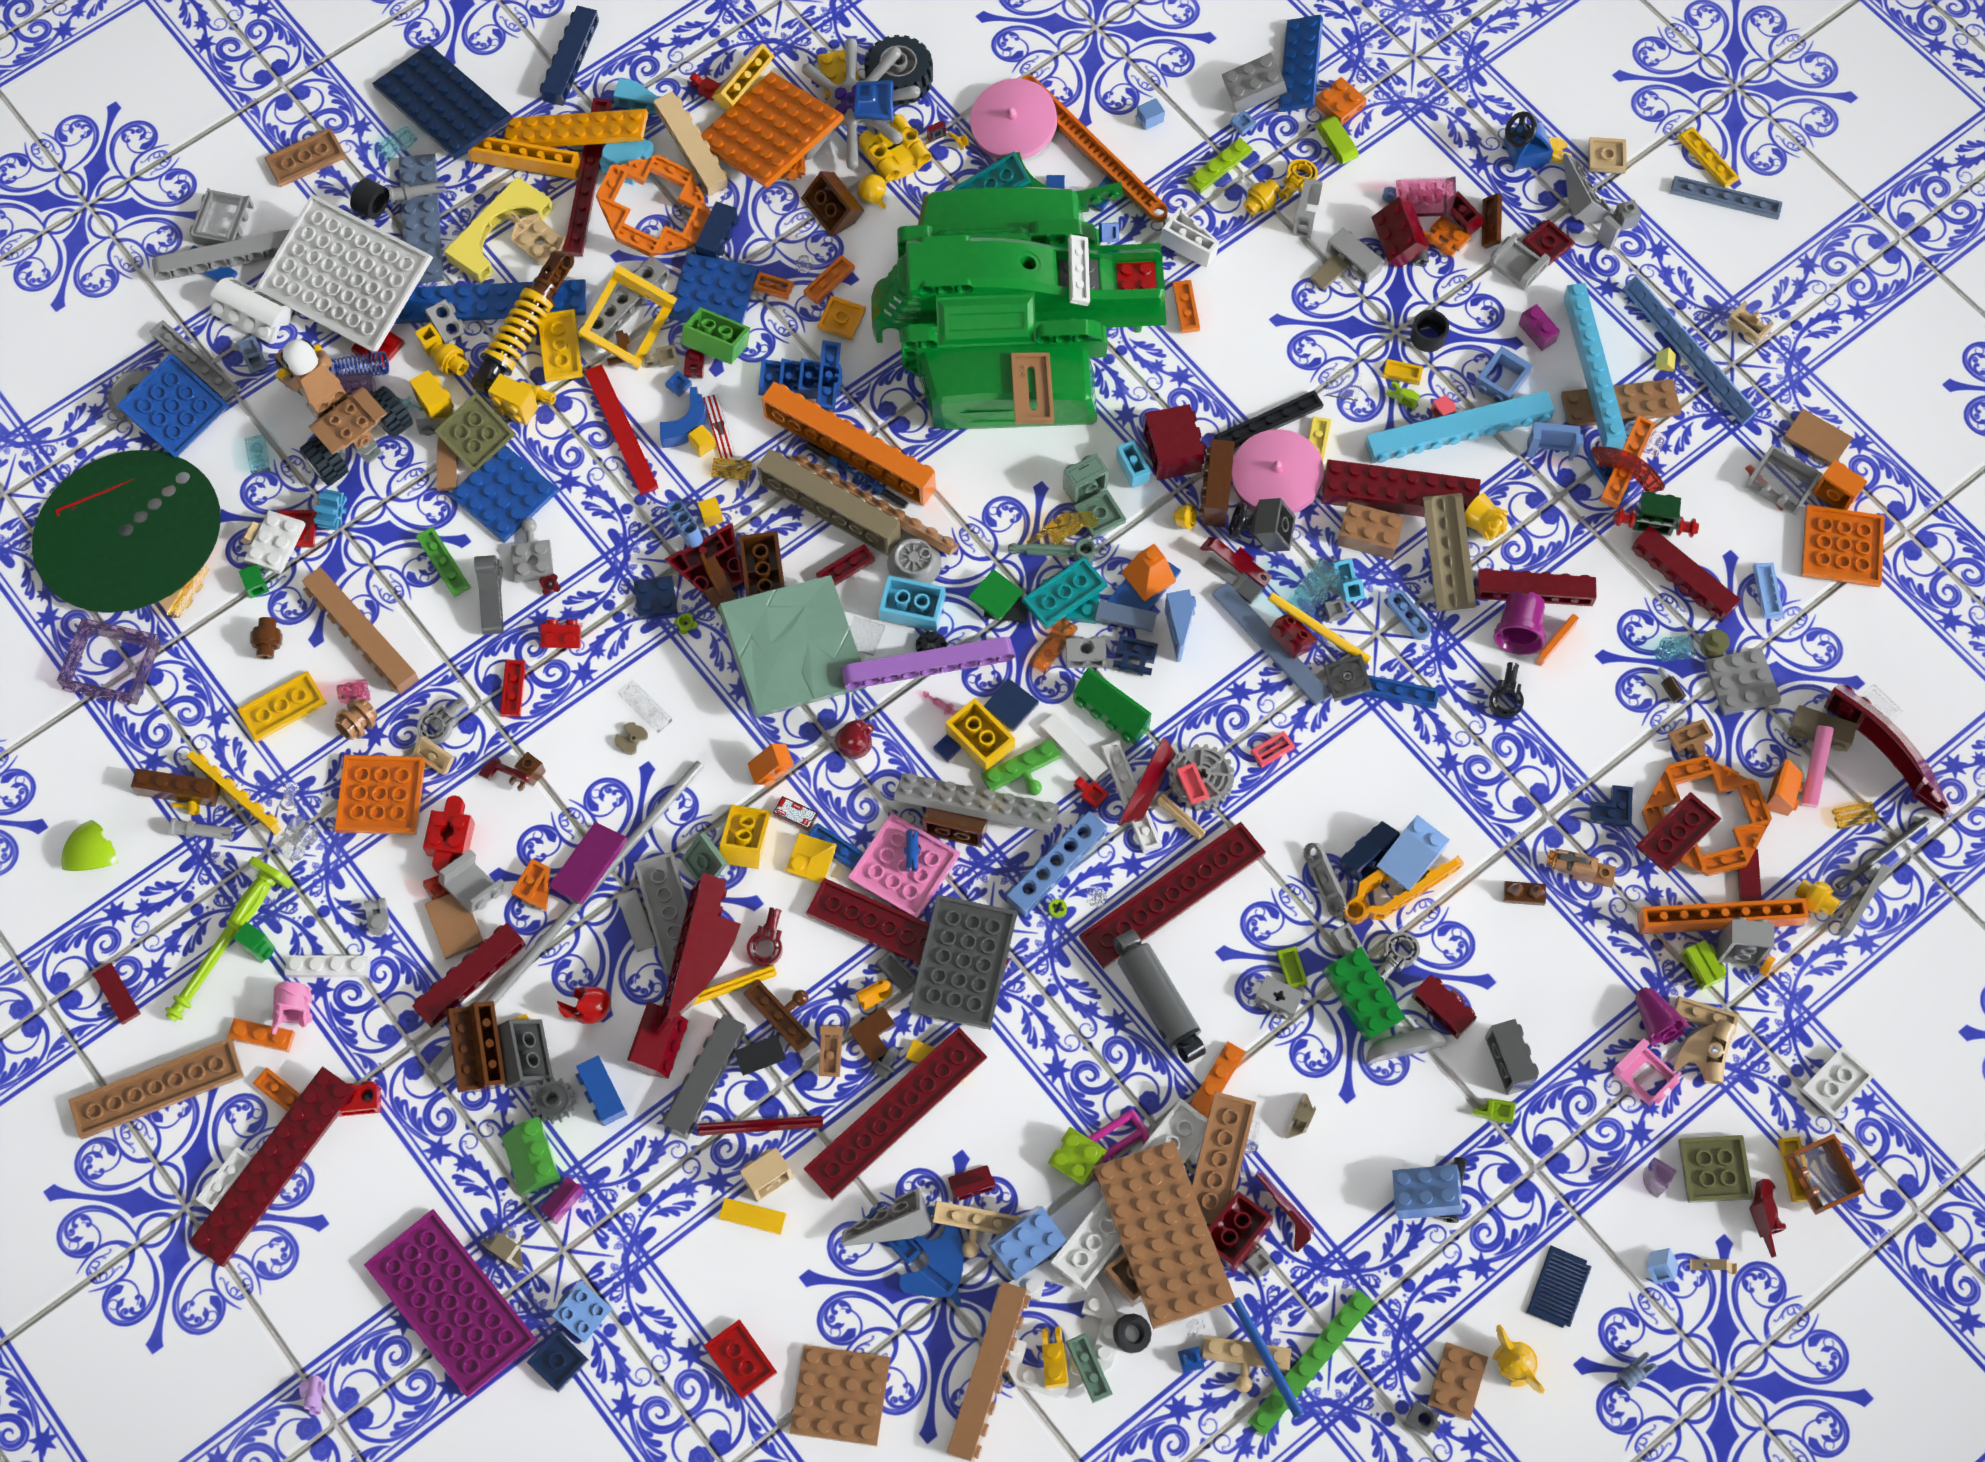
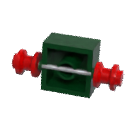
(1659, 512)

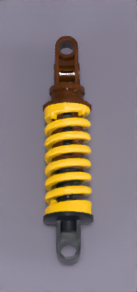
(522, 321)

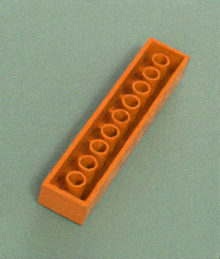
(849, 443)

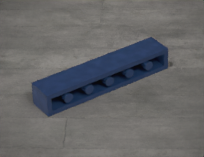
(569, 55)

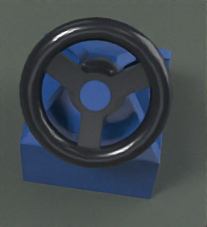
(1527, 143)

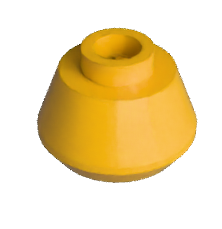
(1185, 516)

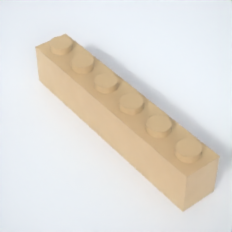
(690, 143)

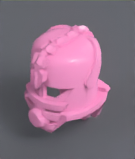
(291, 1004)

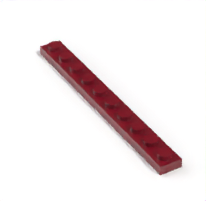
(585, 190)

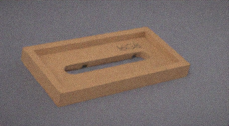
(1041, 364)

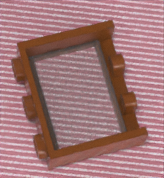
(1825, 1174)

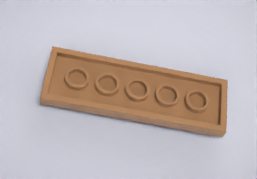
(1644, 399)
(1222, 1153)

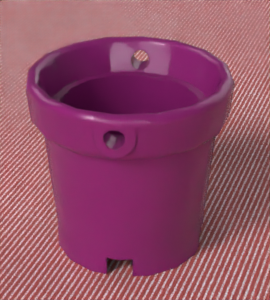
(1521, 624)

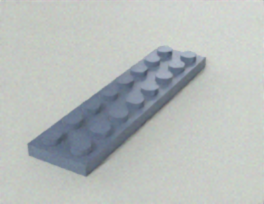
(422, 213)

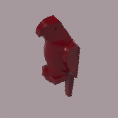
(1765, 1214)

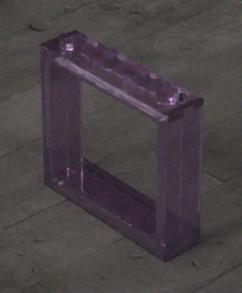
(116, 632)

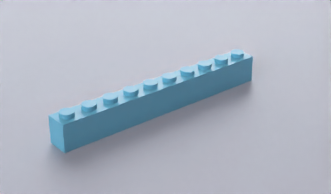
(1594, 366)
(1459, 427)

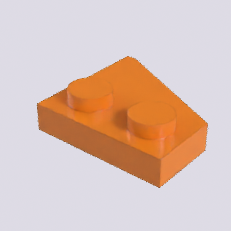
(534, 885)

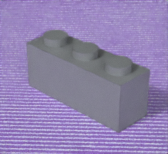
(1357, 254)

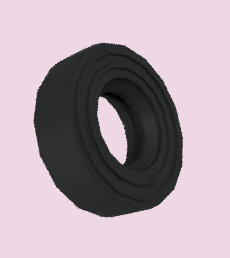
(1120, 1335)

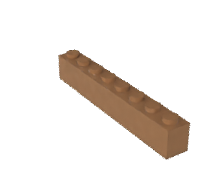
(359, 630)
(988, 1371)

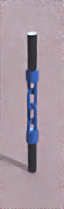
(877, 487)

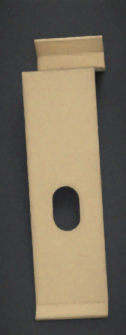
(1715, 1264)

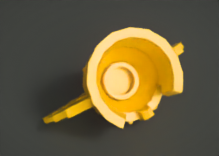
(1517, 1362)

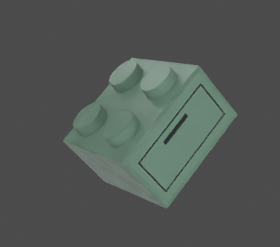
(1085, 478)

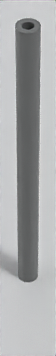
(1882, 853)

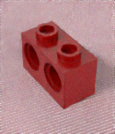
(358, 1106)

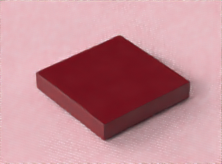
(1548, 240)

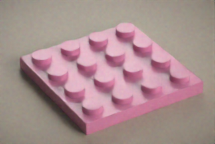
(884, 863)

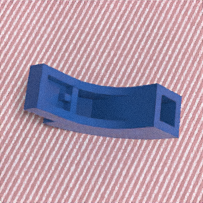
(676, 432)

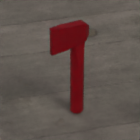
(495, 764)

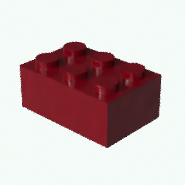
(1400, 232)

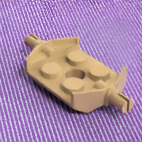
(529, 230)

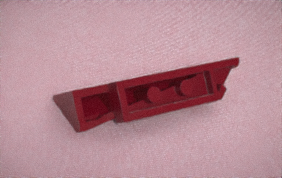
(1148, 784)

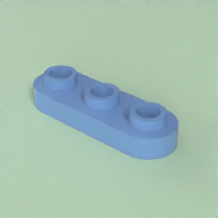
(1407, 607)

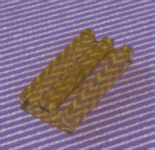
(731, 472)
(1839, 819)

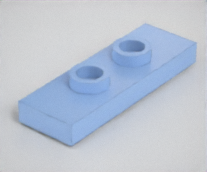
(1768, 590)

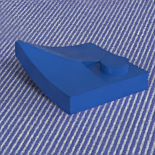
(874, 100)

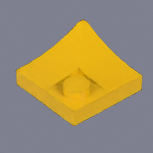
(811, 858)

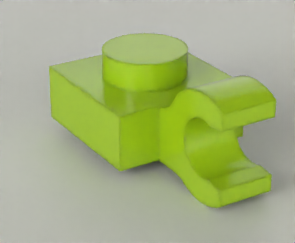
(1405, 396)

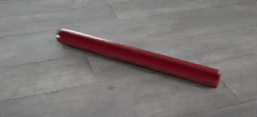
(760, 1125)

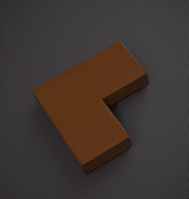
(868, 1031)

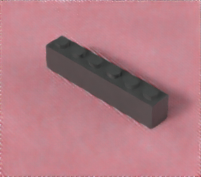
(704, 1077)

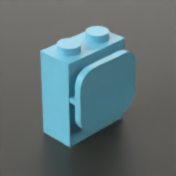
(623, 152)

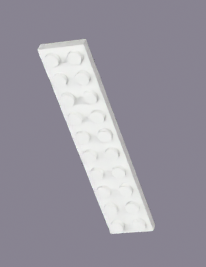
(1096, 1237)

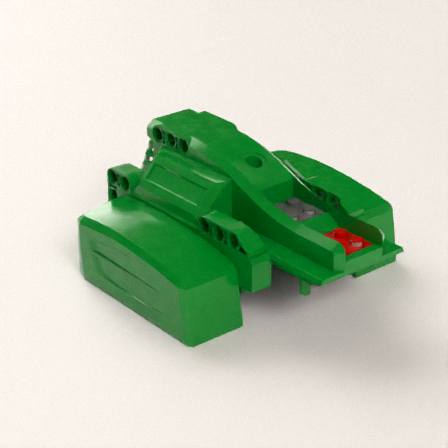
(996, 283)

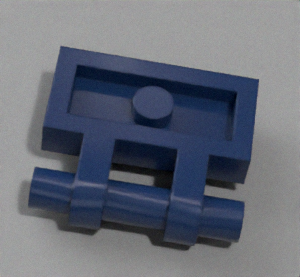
(1136, 650)

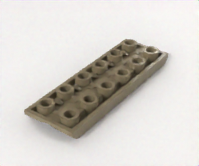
(1449, 552)

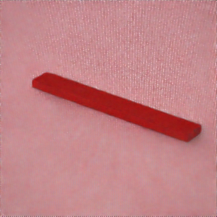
(621, 429)

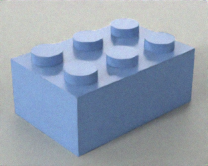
(1427, 1191)
(1026, 1243)

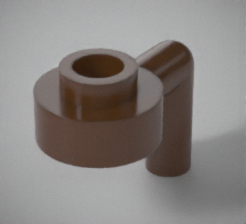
(622, 340)

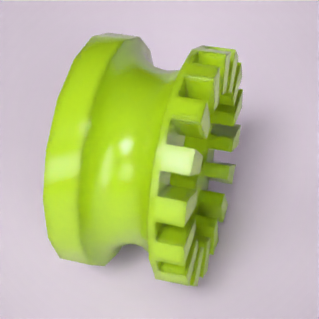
(1056, 902)

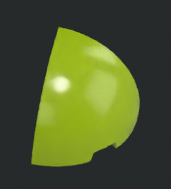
(88, 849)

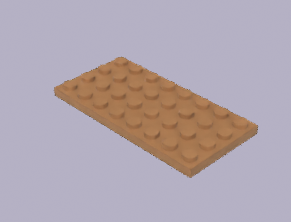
(1164, 1234)

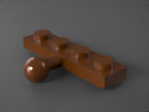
(779, 1015)

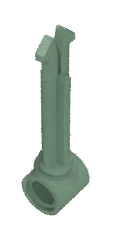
(1057, 550)

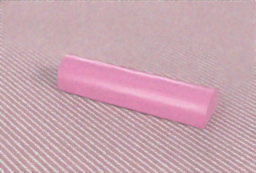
(1817, 766)

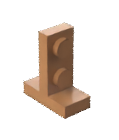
(830, 1050)

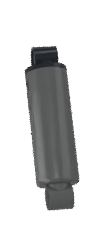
(1159, 996)

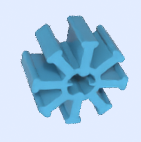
(330, 509)

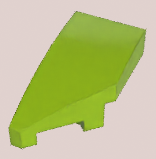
(1497, 1110)

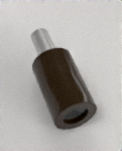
(1671, 686)

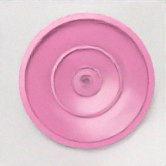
(1013, 118)
(1278, 466)

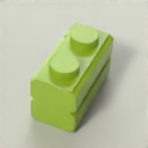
(1704, 964)

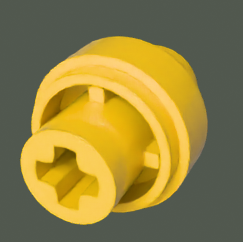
(1261, 197)
(449, 359)
(1818, 897)

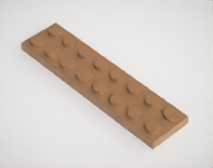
(156, 1088)

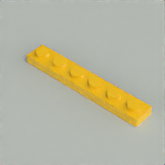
(228, 787)

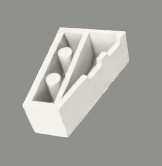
(1189, 239)

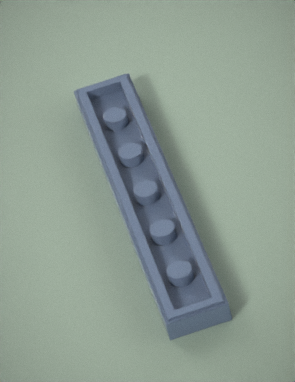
(1726, 197)

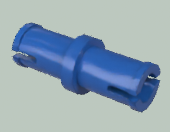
(911, 850)

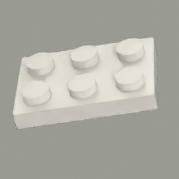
(274, 542)
(1837, 1082)

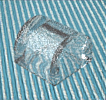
(1654, 444)

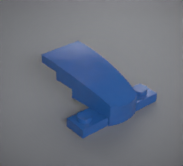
(809, 378)

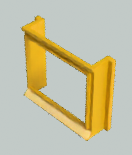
(643, 288)

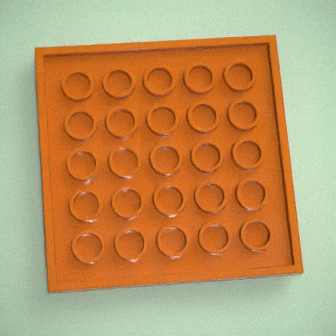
(770, 129)

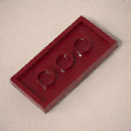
(1678, 832)

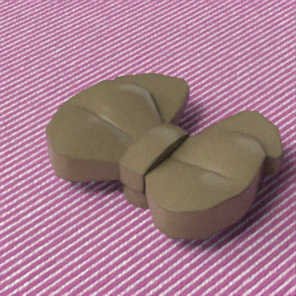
(637, 734)

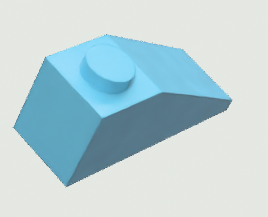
(633, 96)

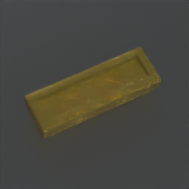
(185, 599)

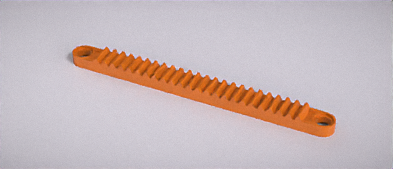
(1106, 160)

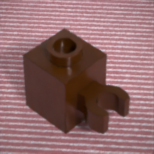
(529, 765)

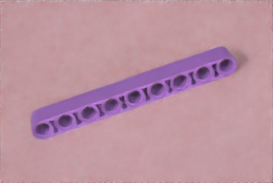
(927, 663)

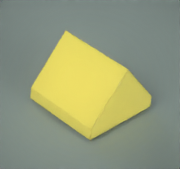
(1665, 360)

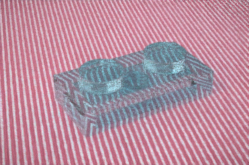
(257, 454)

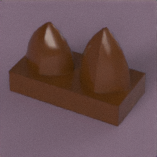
(1524, 893)

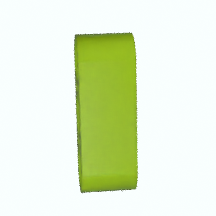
(1337, 140)

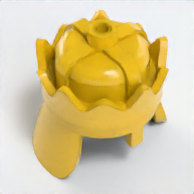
(1486, 517)

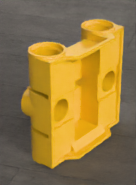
(900, 160)

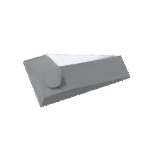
(1581, 194)
(900, 1221)

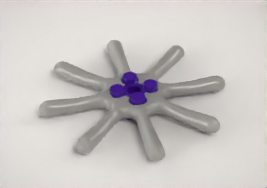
(844, 95)

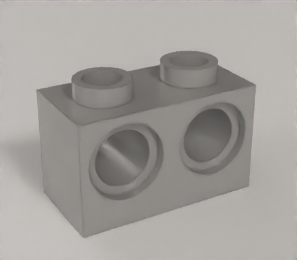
(441, 323)

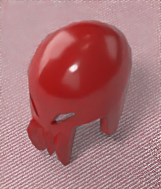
(592, 1005)

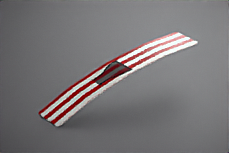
(719, 426)

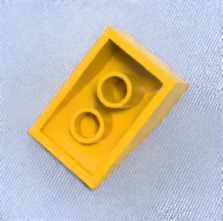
(744, 836)

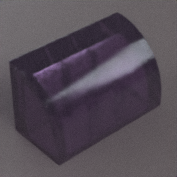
(355, 381)
(1657, 1176)

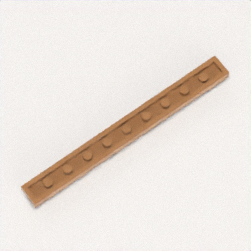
(911, 525)

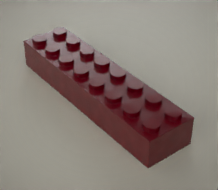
(1390, 488)

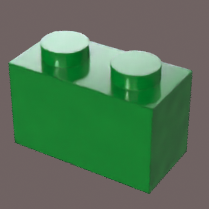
(254, 942)

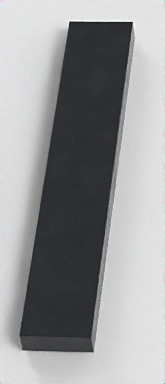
(1273, 418)

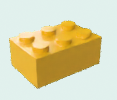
(980, 734)

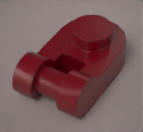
(694, 359)

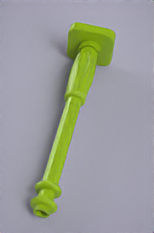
(243, 911)

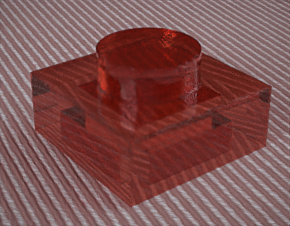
(434, 888)

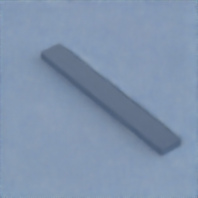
(1258, 631)

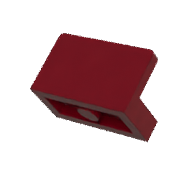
(971, 1183)

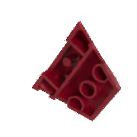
(722, 546)

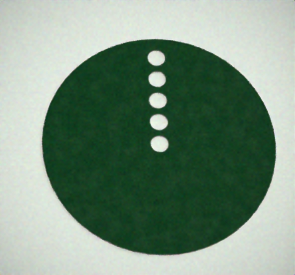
(100, 569)

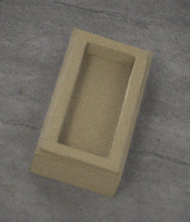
(1329, 272)

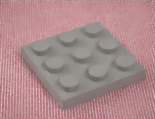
(1742, 681)

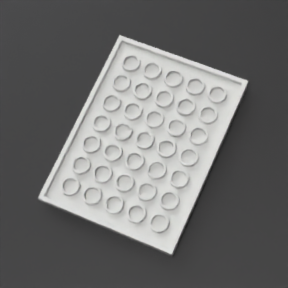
(344, 273)

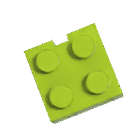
(1077, 1156)

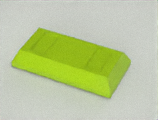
(1292, 967)

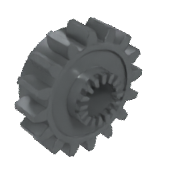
(547, 1091)

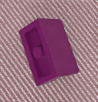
(562, 1200)

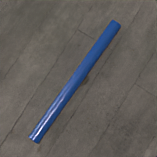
(1267, 1358)

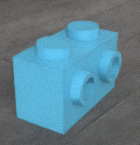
(1133, 464)

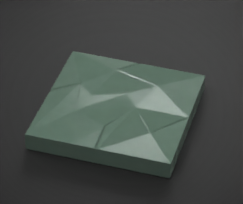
(790, 645)

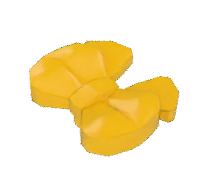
(1557, 146)

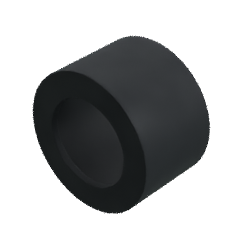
(369, 198)
(1432, 319)

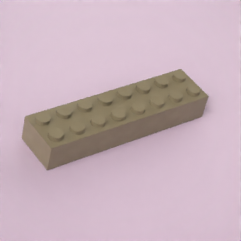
(829, 502)

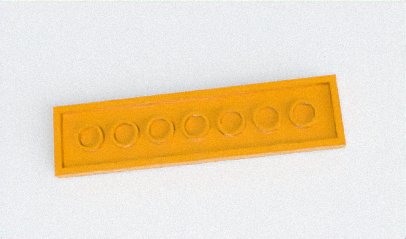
(579, 128)

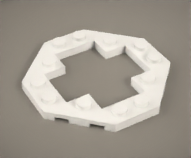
(1095, 1305)

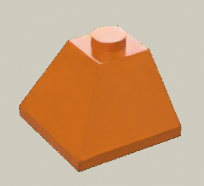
(1149, 573)

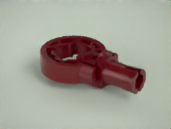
(770, 926)

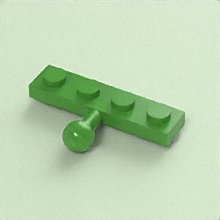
(1022, 766)

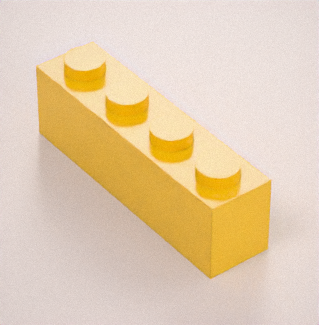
(743, 76)

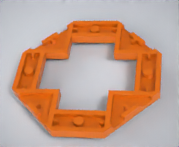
(638, 171)
(1725, 780)

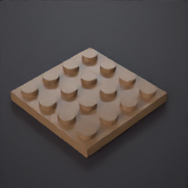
(840, 1395)

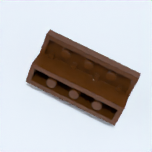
(476, 1047)

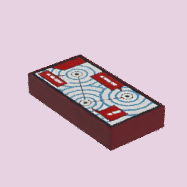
(795, 813)

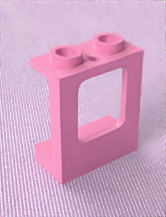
(1633, 1061)

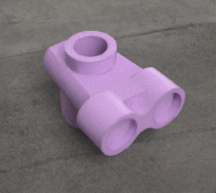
(312, 1393)

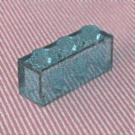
(1315, 587)

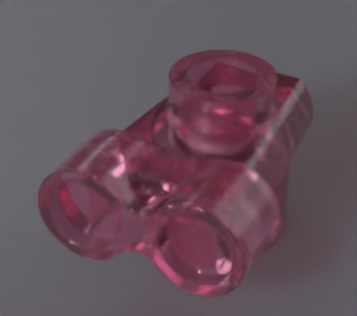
(354, 691)

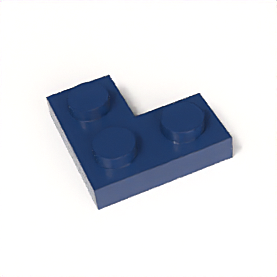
(1614, 813)

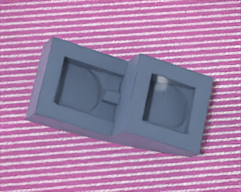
(252, 354)

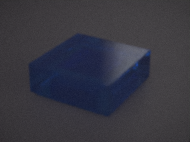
(947, 748)

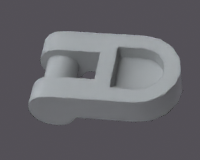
(378, 923)

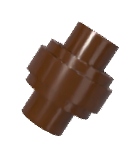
(266, 638)

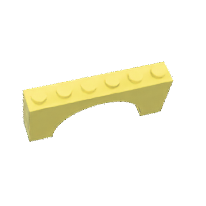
(467, 249)

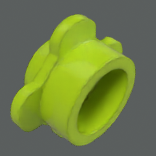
(687, 617)

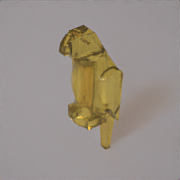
(1066, 526)

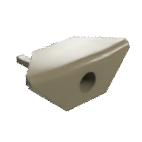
(1301, 1118)
(505, 1249)

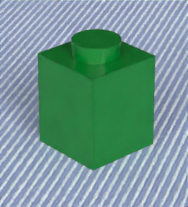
(253, 581)

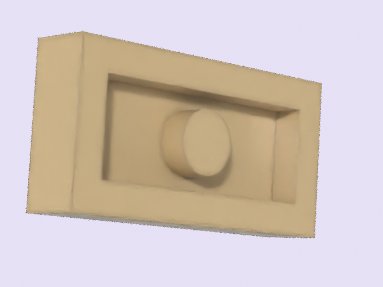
(434, 755)

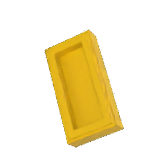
(1402, 372)

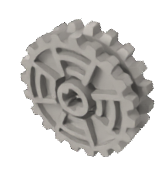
(1211, 765)

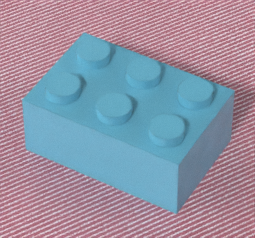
(912, 603)

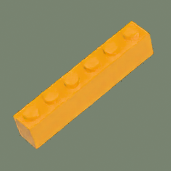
(526, 157)

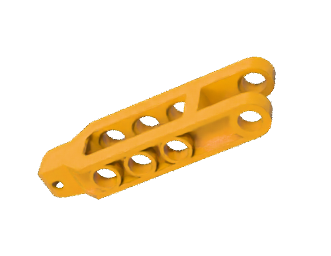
(1360, 909)

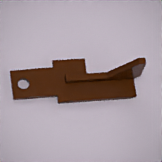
(721, 589)

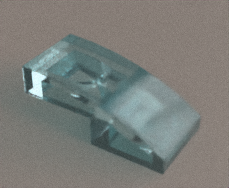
(398, 140)

